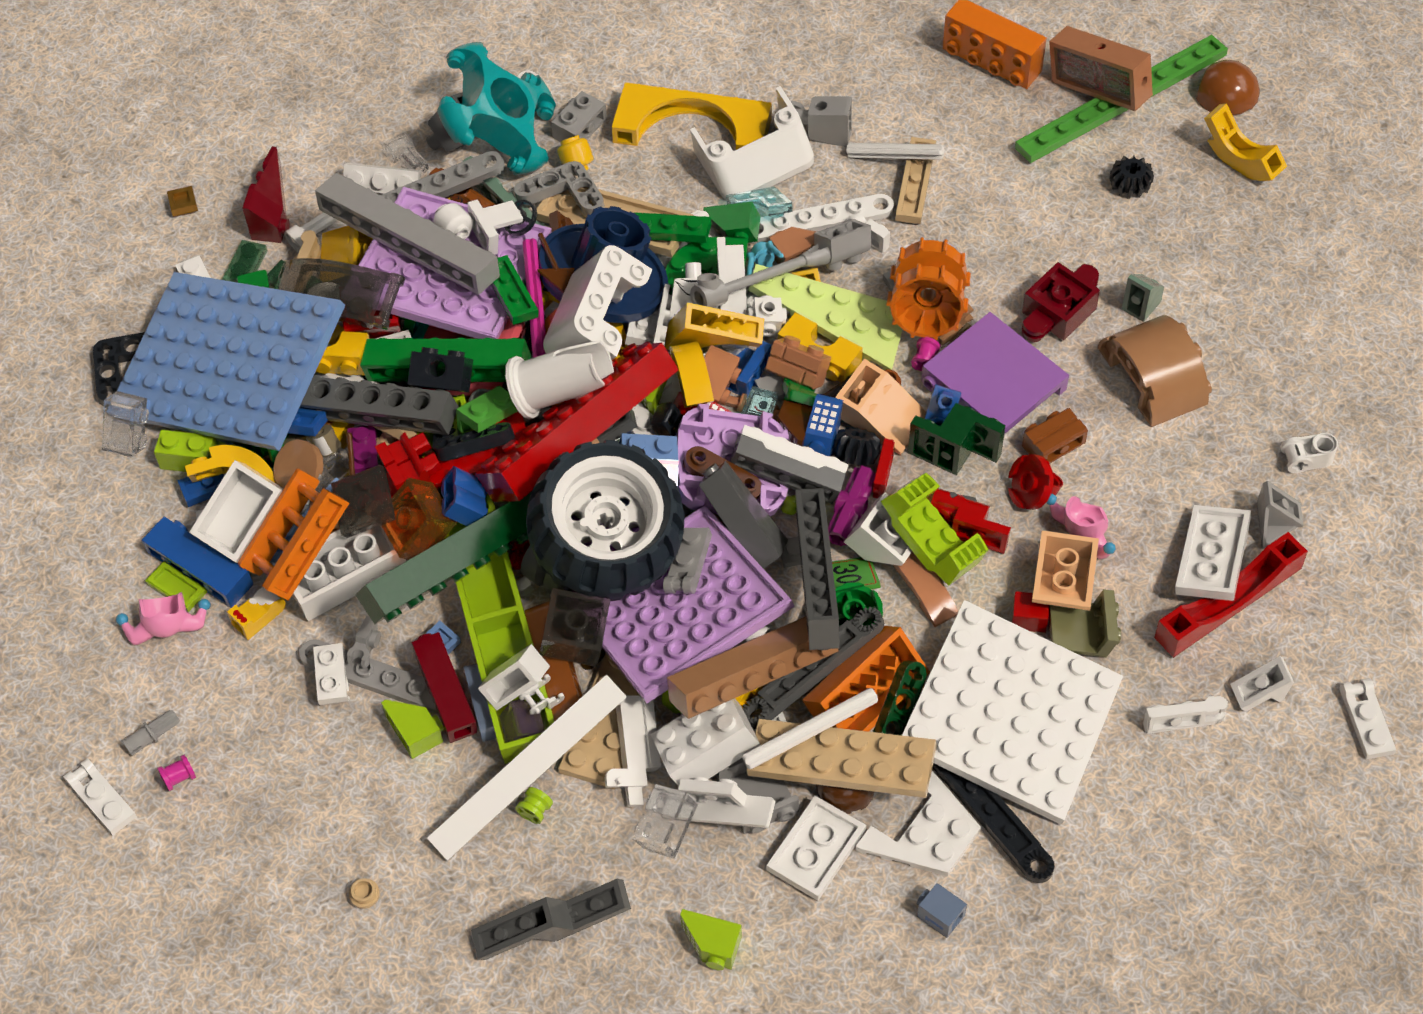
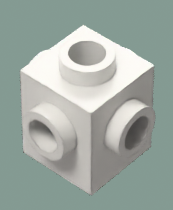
(771, 311)

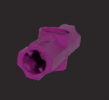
(851, 504)

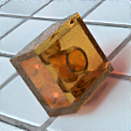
(418, 519)

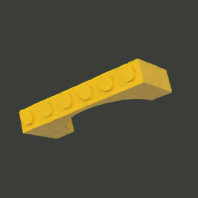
(646, 105)

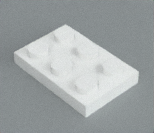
(816, 848)

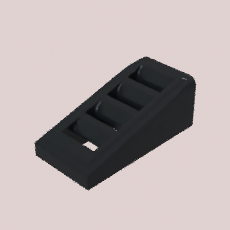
(664, 413)

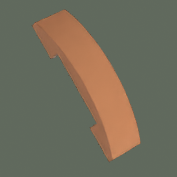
(928, 589)

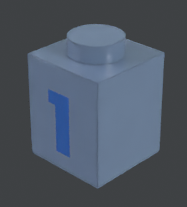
(941, 909)

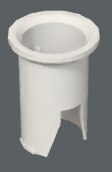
(557, 376)

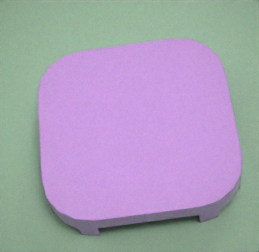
(718, 433)

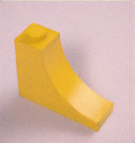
(713, 327)

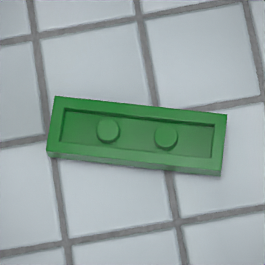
(677, 227)
(513, 293)

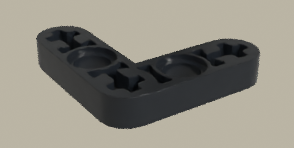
(116, 354)
(462, 444)

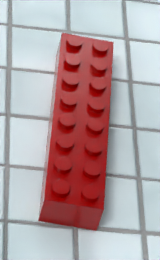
(575, 422)

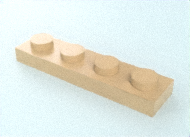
(914, 187)

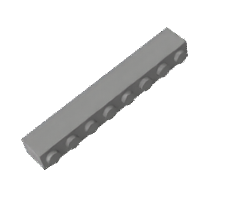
(408, 233)

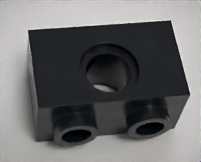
(424, 366)

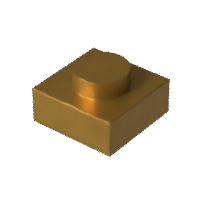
(182, 201)

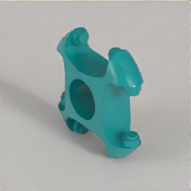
(478, 115)

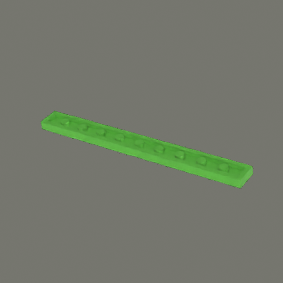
(1099, 111)

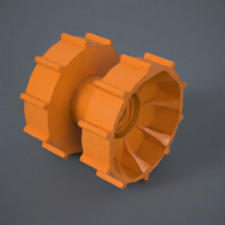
(931, 310)

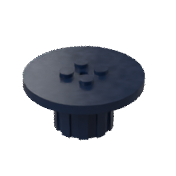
(578, 243)

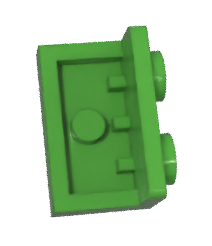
(485, 410)

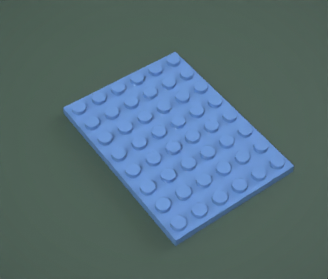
(230, 358)

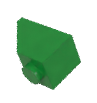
(736, 220)

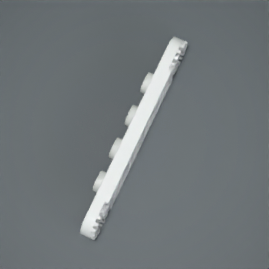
(826, 215)

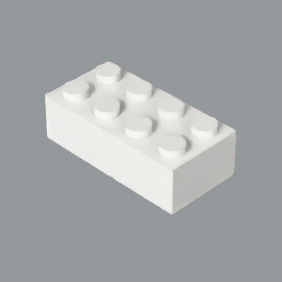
(344, 569)

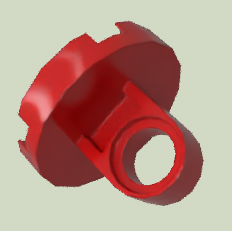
(1032, 482)

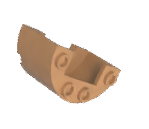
(1162, 366)

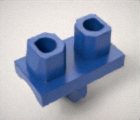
(941, 403)

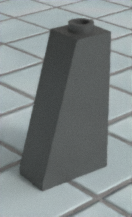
(743, 514)

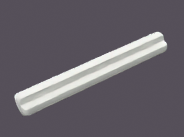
(895, 151)

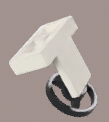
(497, 216)

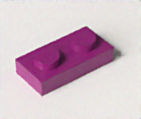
(365, 454)

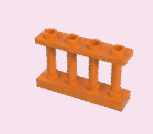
(306, 541)

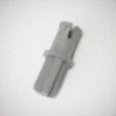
(150, 732)

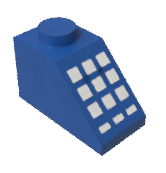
(823, 424)

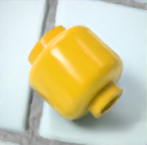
(575, 150)

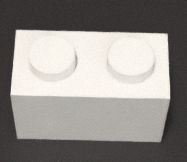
(514, 677)

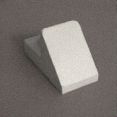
(1266, 682)

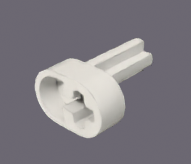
(319, 223)

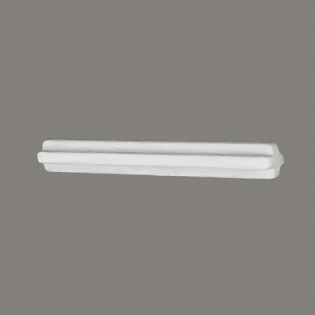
(810, 728)

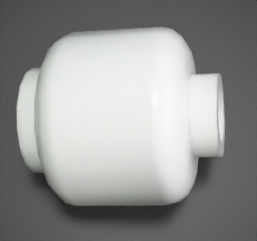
(454, 218)

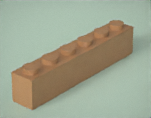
(743, 669)

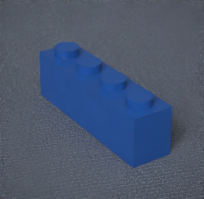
(198, 561)

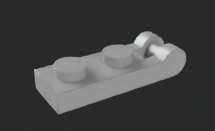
(689, 561)

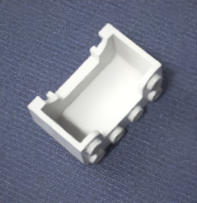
(588, 297)

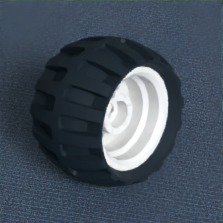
(614, 473)

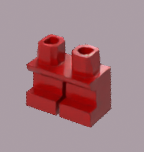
(403, 459)

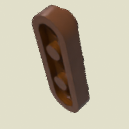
(697, 467)

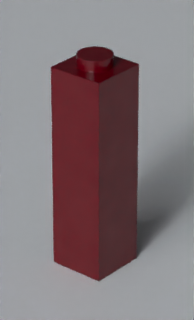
(444, 687)

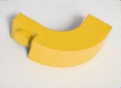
(1239, 152)
(692, 374)
(221, 461)

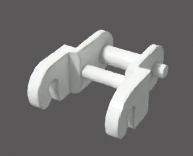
(546, 702)

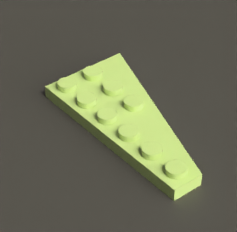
(838, 313)

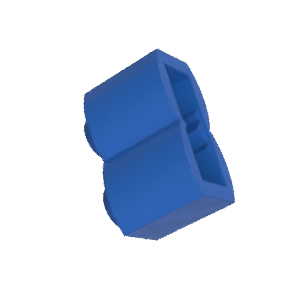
(463, 497)

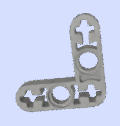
(564, 181)

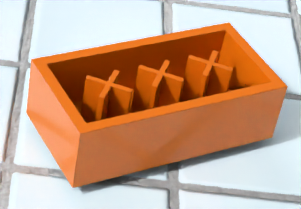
(994, 43)
(867, 668)

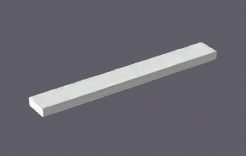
(526, 767)

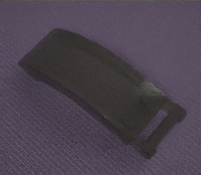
(352, 284)

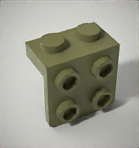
(1087, 631)

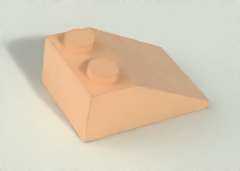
(1065, 570)

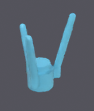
(762, 254)

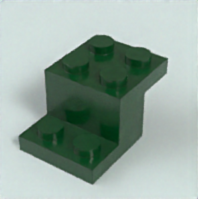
(956, 438)

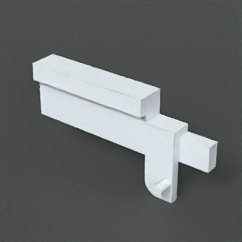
(638, 749)

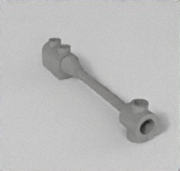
(829, 249)

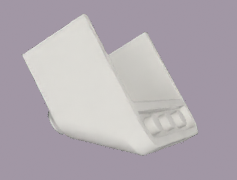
(761, 161)

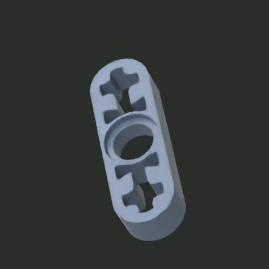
(480, 703)

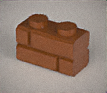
(1055, 436)

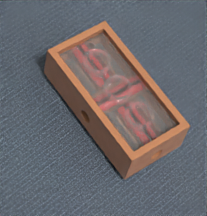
(1101, 68)

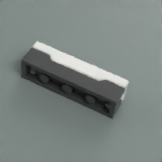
(788, 463)

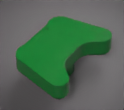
(798, 393)

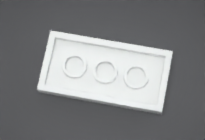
(1213, 552)

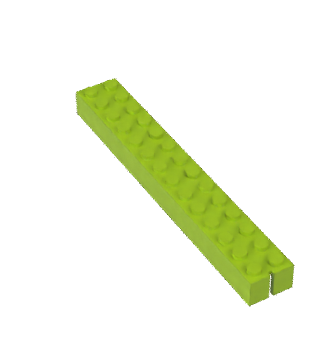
(495, 622)

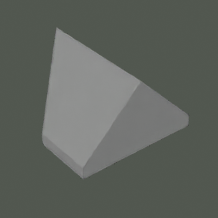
(1276, 513)

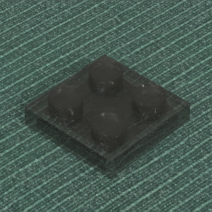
(368, 501)

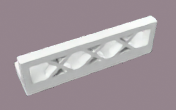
(731, 267)

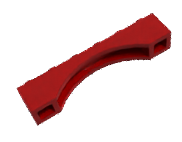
(1197, 619)

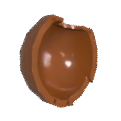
(1228, 84)

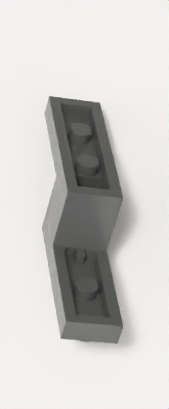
(550, 919)

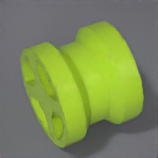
(534, 805)

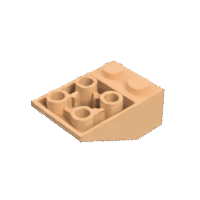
(879, 405)

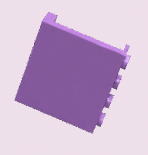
(995, 372)

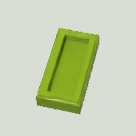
(171, 581)

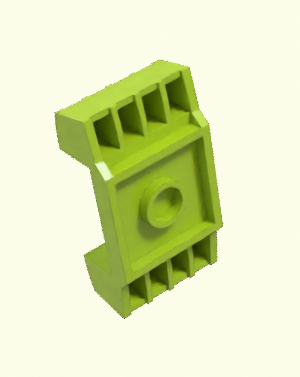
(929, 533)

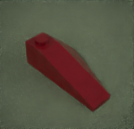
(265, 202)

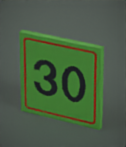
(855, 571)

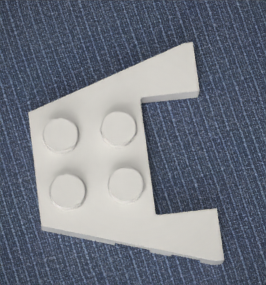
(933, 839)

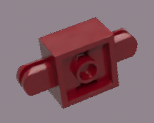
(1060, 301)

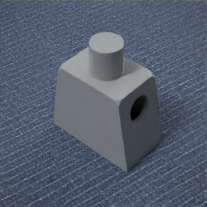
(828, 119)

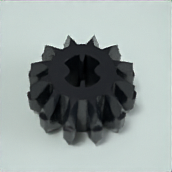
(1131, 176)
(856, 446)

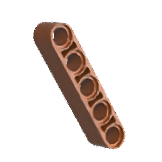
(562, 672)

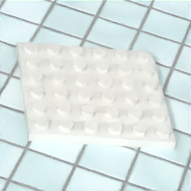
(1013, 711)

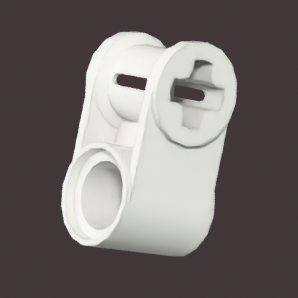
(1306, 453)

